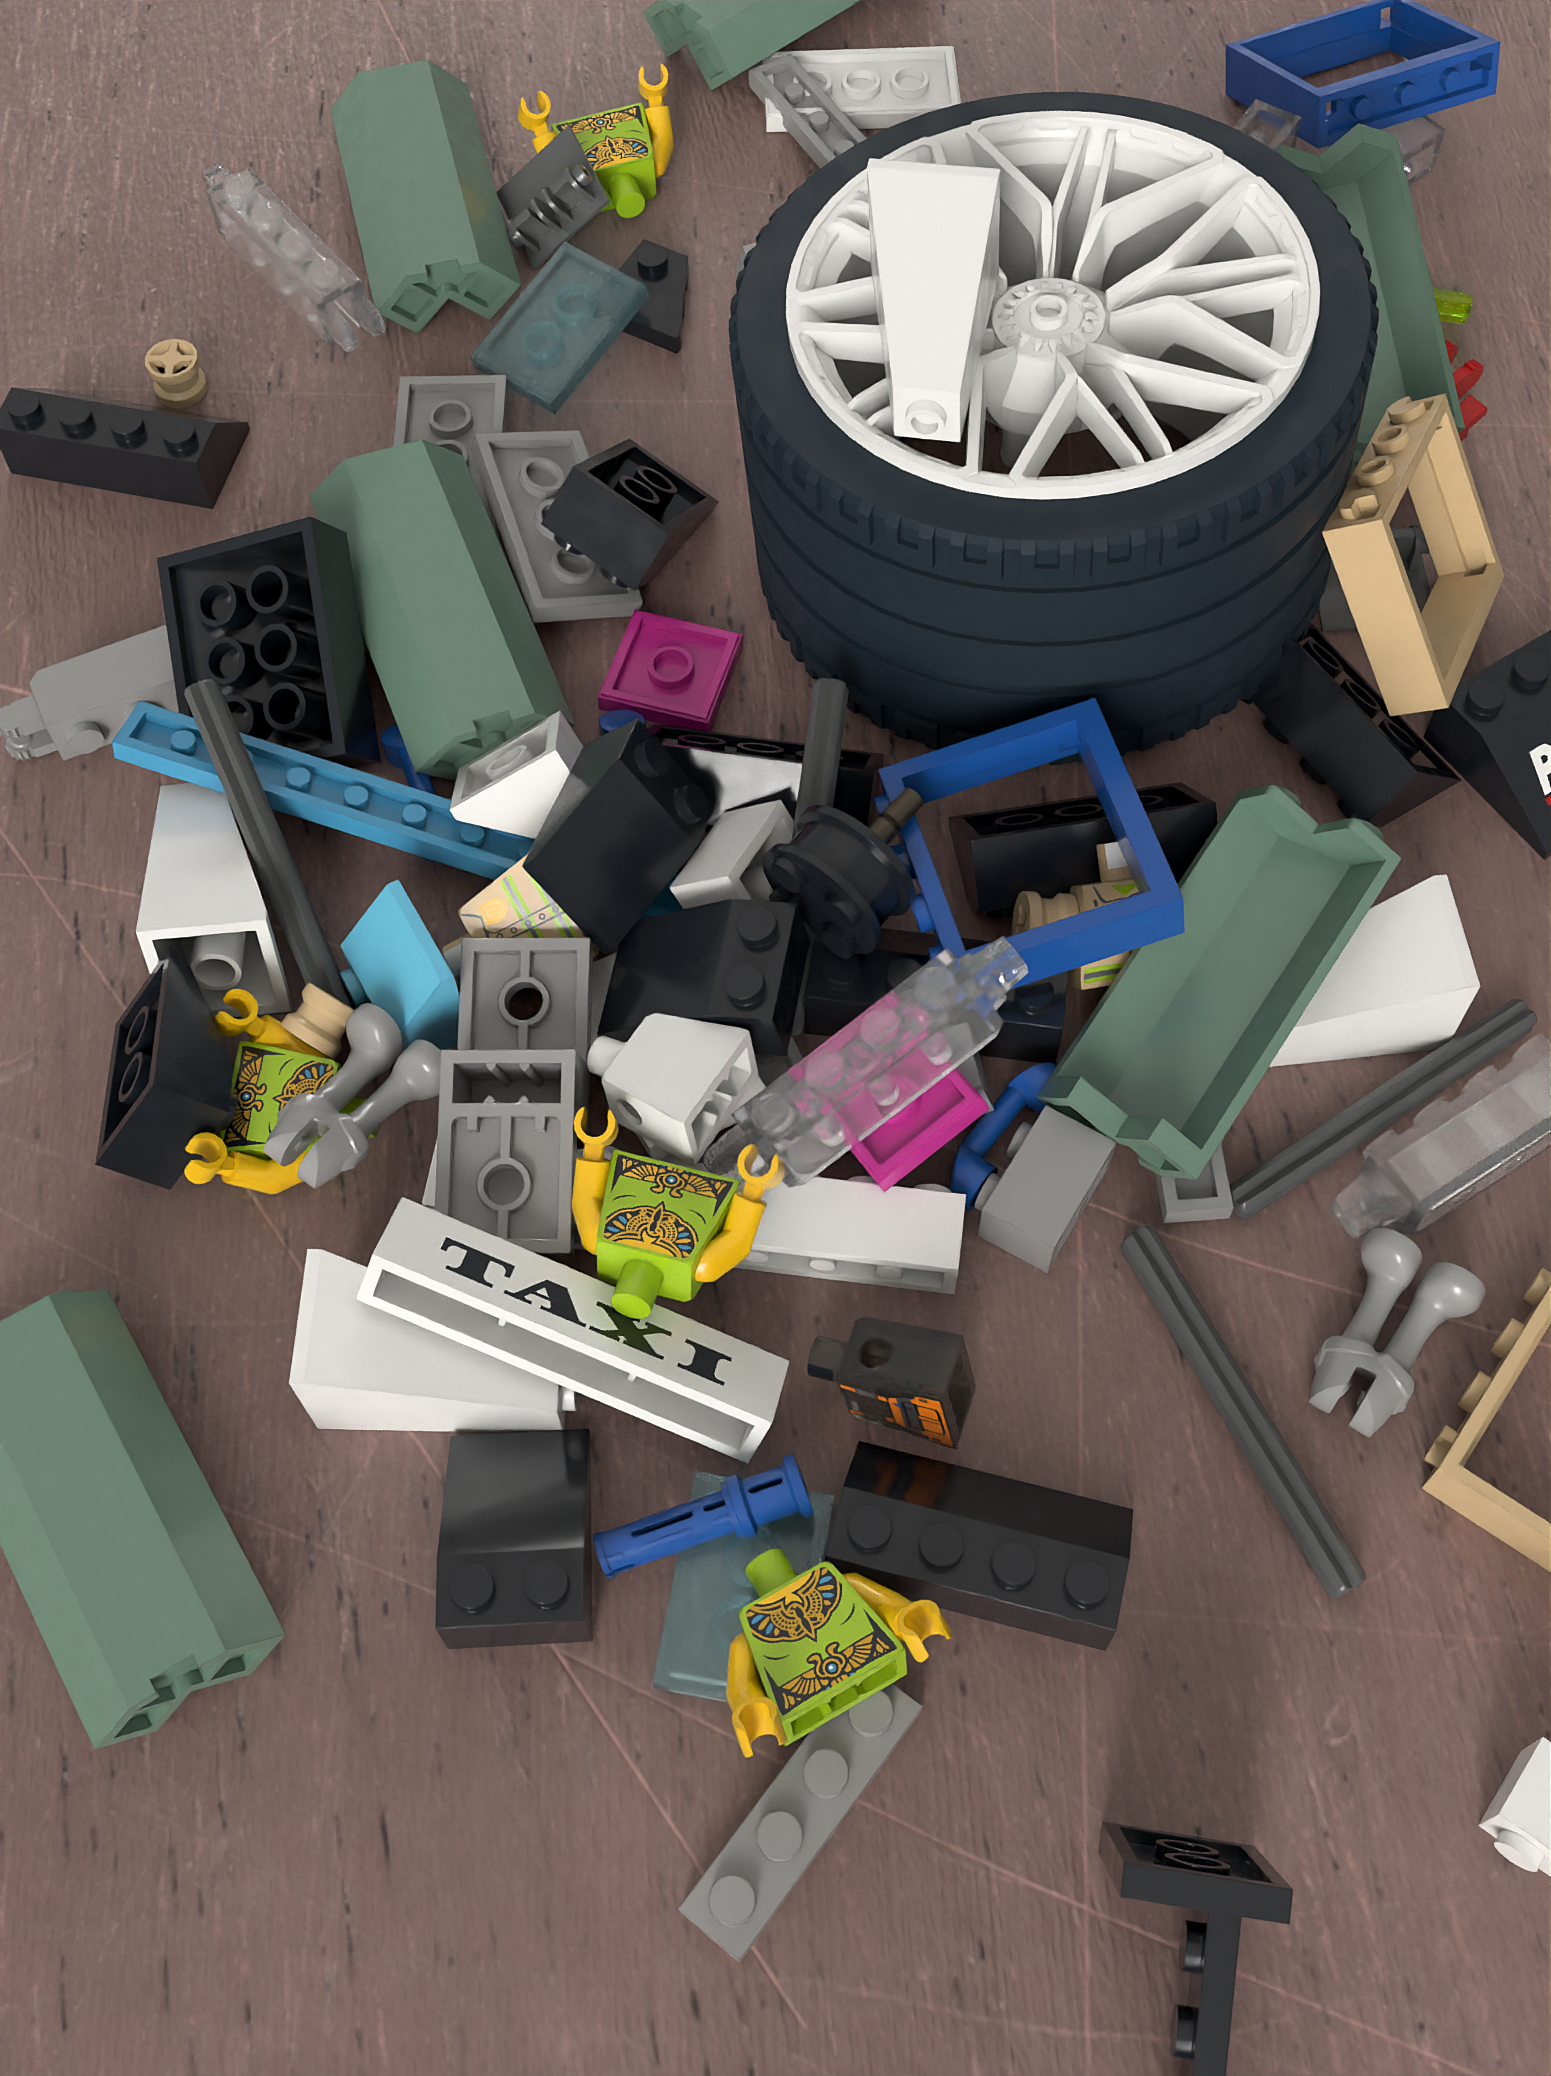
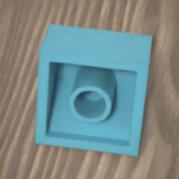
(402, 970)

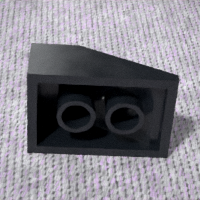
(627, 513)
(617, 833)
(712, 964)
(164, 1078)
(516, 1540)

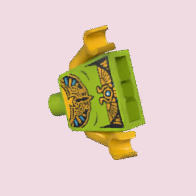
(622, 144)
(265, 1077)
(661, 1222)
(817, 1647)

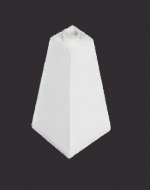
(932, 286)
(208, 902)
(1394, 984)
(385, 1373)

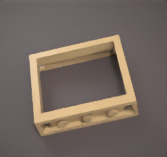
(1413, 653)
(1481, 1400)

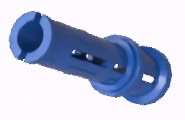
(737, 1508)

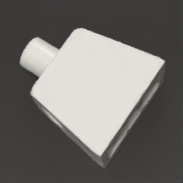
(675, 1080)

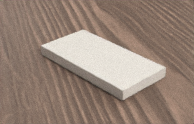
(876, 84)

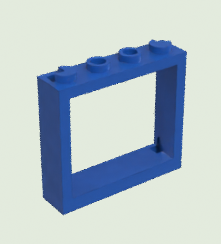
(1443, 68)
(1078, 939)

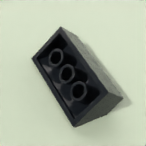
(119, 445)
(1340, 740)
(756, 770)
(1055, 843)
(845, 988)
(984, 1544)

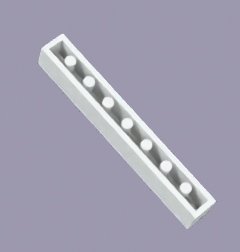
(829, 1228)

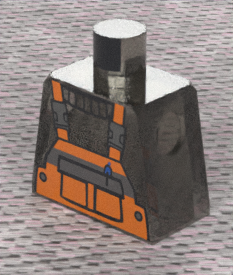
(900, 1377)

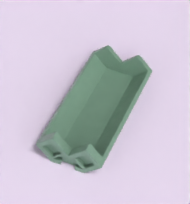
(735, 33)
(1371, 190)
(422, 194)
(438, 605)
(1210, 1008)
(116, 1524)

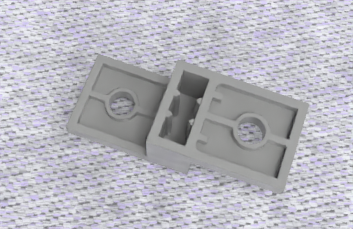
(516, 1089)

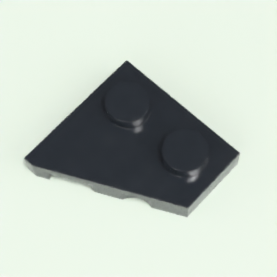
(666, 281)

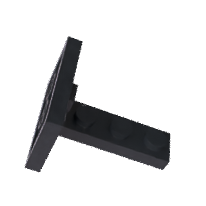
(1223, 1886)

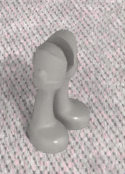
(344, 1144)
(1390, 1266)

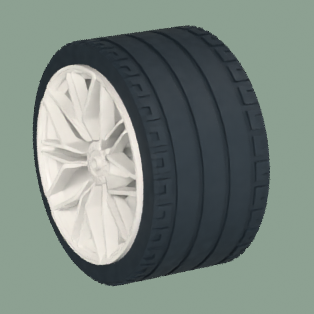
(1135, 279)

